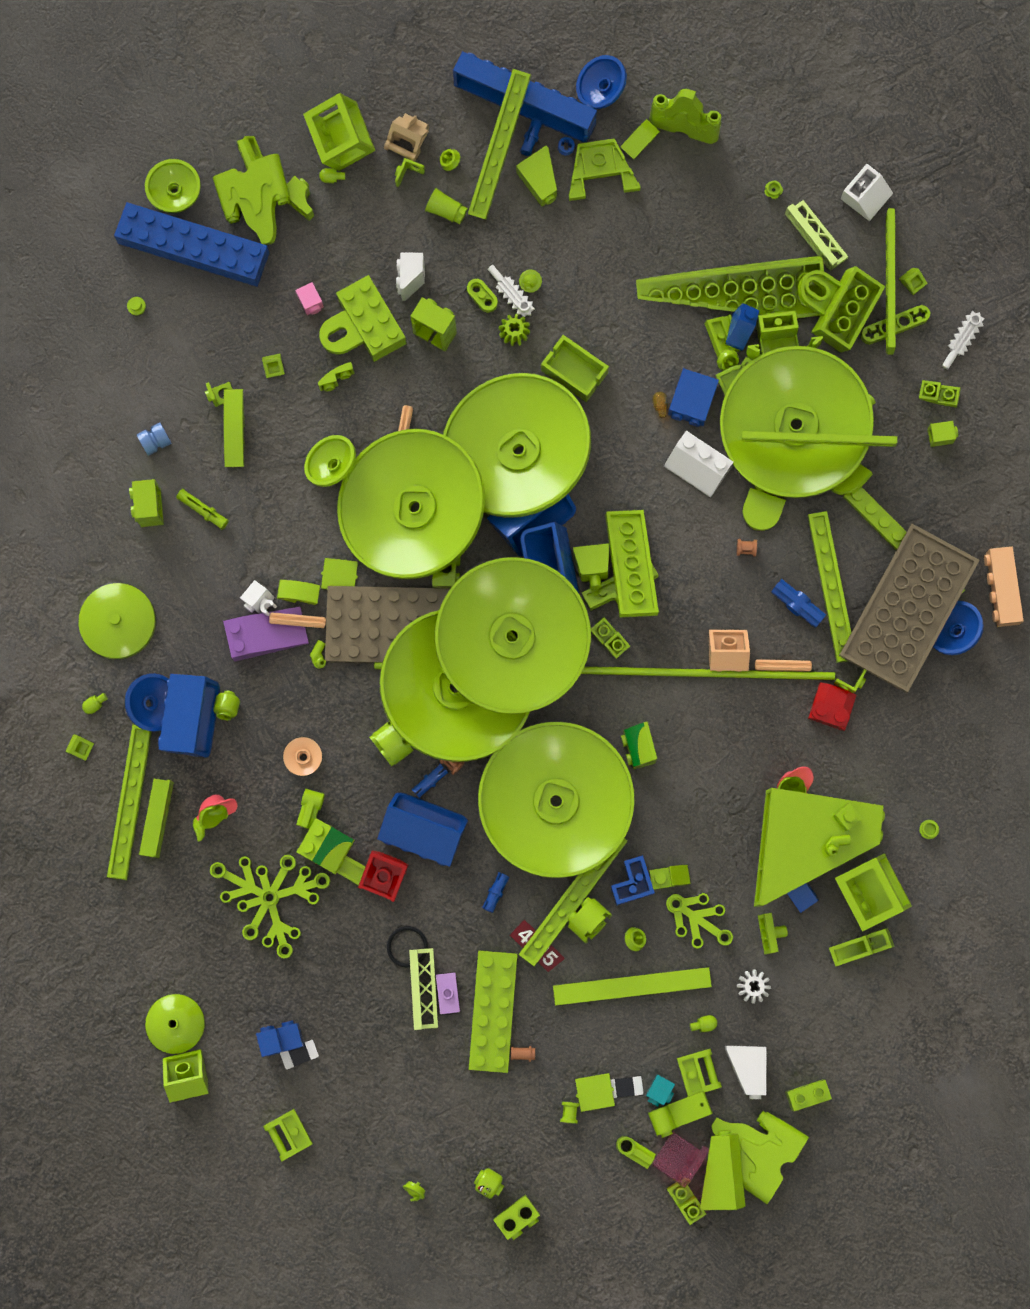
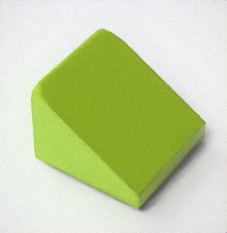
(913, 280)
(273, 365)
(79, 747)

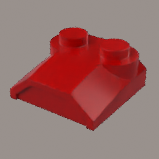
(832, 706)
(383, 875)

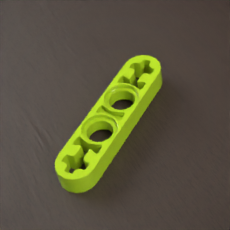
(898, 327)

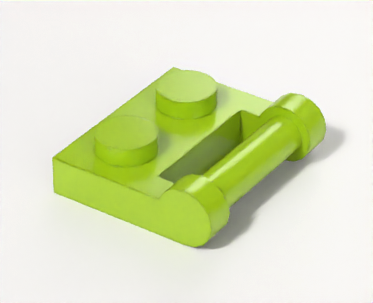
(692, 1073)
(294, 1132)

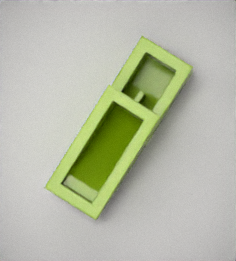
(861, 947)

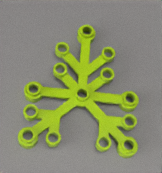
(249, 886)

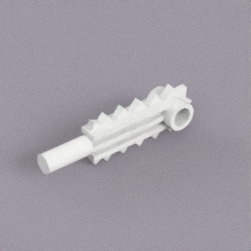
(510, 291)
(963, 338)

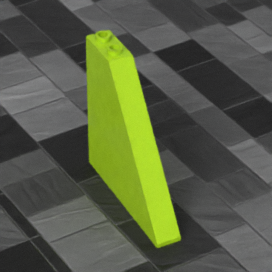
(796, 835)

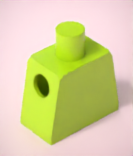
(592, 563)

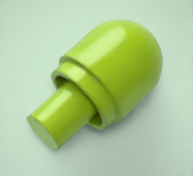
(330, 175)
(94, 703)
(704, 1024)

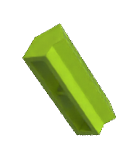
(249, 149)

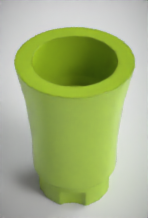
(445, 207)

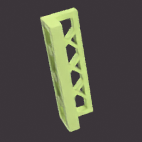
(812, 237)
(415, 984)

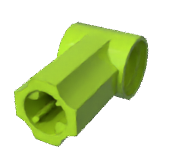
(311, 804)
(636, 1152)

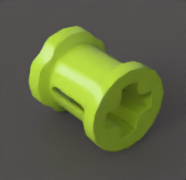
(569, 1112)

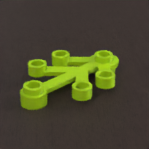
(696, 918)

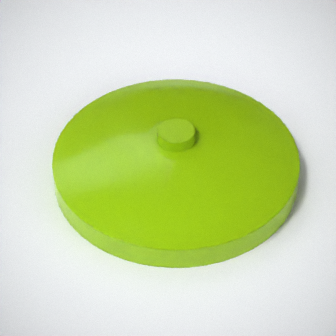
(117, 621)

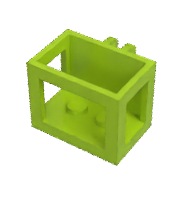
(341, 135)
(873, 892)

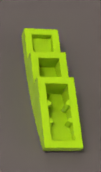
(234, 428)

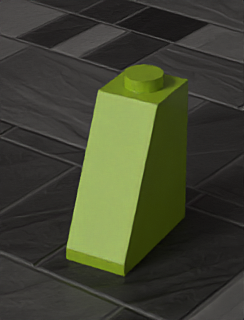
(539, 176)

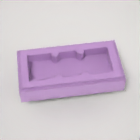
(447, 993)

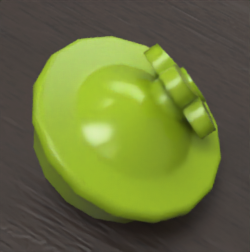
(449, 159)
(530, 281)
(727, 359)
(635, 939)
(414, 1190)

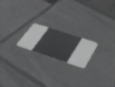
(299, 1055)
(627, 1087)

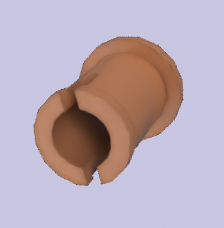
(523, 1053)

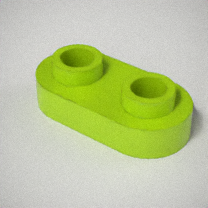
(482, 296)

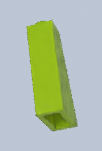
(723, 1176)

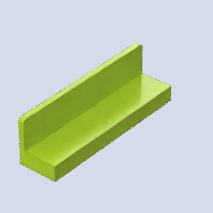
(156, 818)

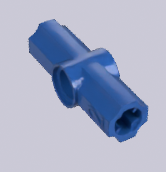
(798, 603)

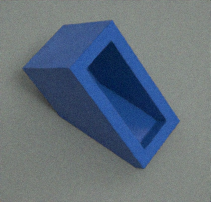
(741, 326)

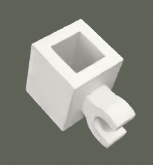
(258, 599)

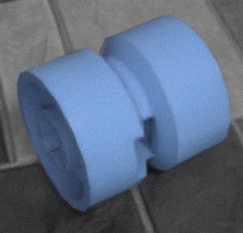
(153, 439)

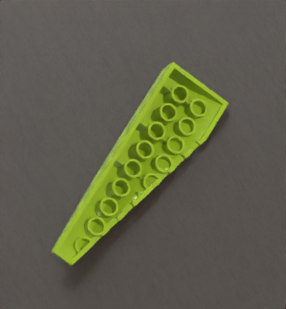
(763, 285)

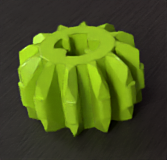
(514, 336)

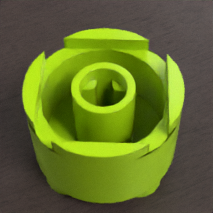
(390, 744)
(589, 919)

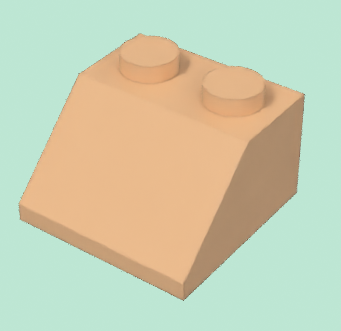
(729, 650)

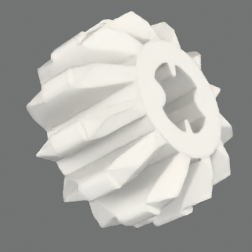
(760, 985)

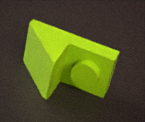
(669, 876)

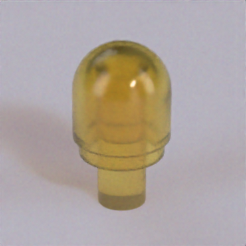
(660, 403)

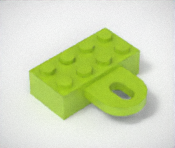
(843, 304)
(365, 320)

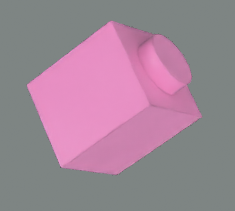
(309, 299)

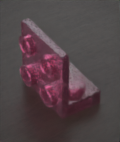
(679, 1159)

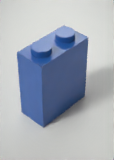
(693, 397)

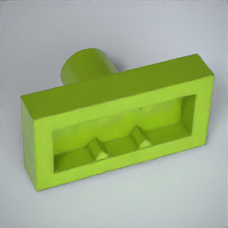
(770, 933)

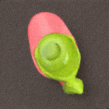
(797, 780)
(211, 813)

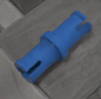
(531, 136)
(429, 780)
(495, 892)

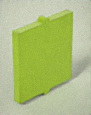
(339, 573)
(595, 1092)

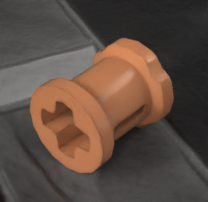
(747, 547)
(453, 766)

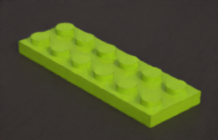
(631, 563)
(493, 1011)

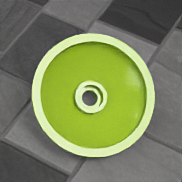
(168, 176)
(330, 460)
(188, 1028)

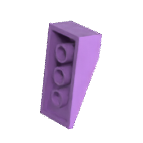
(255, 636)

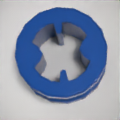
(570, 143)

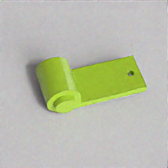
(679, 1113)

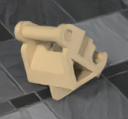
(409, 129)

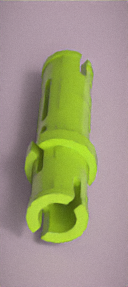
(208, 513)

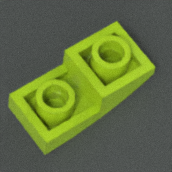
(640, 139)
(329, 381)
(939, 394)
(298, 591)
(609, 638)
(686, 1202)

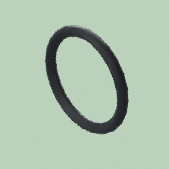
(396, 932)

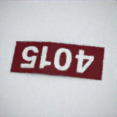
(523, 934)

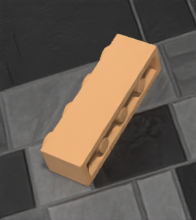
(1004, 586)

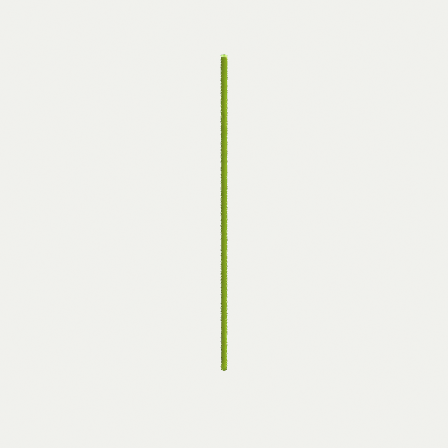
(700, 673)

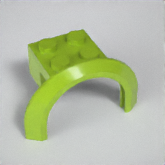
(776, 332)

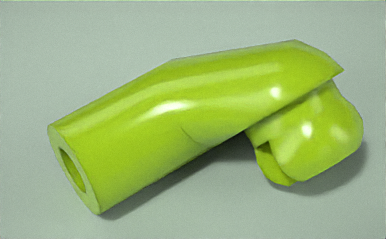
(316, 655)
(834, 843)

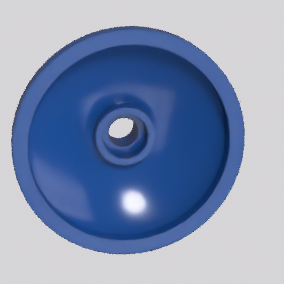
(596, 76)
(965, 619)
(144, 688)

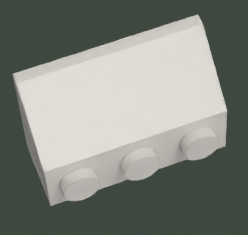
(698, 464)

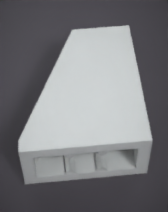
(750, 1068)

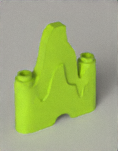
(685, 115)
(255, 194)
(764, 1154)

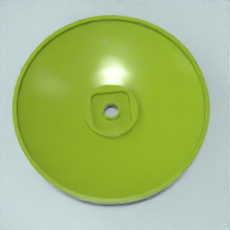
(788, 387)
(527, 414)
(385, 484)
(549, 628)
(427, 711)
(563, 763)

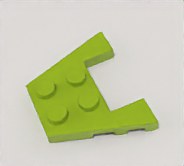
(600, 160)

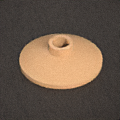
(296, 749)

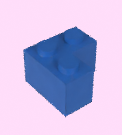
(638, 882)
(279, 1040)

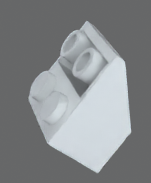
(867, 192)
(410, 274)

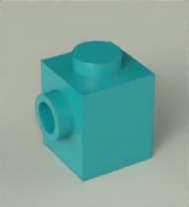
(660, 1091)

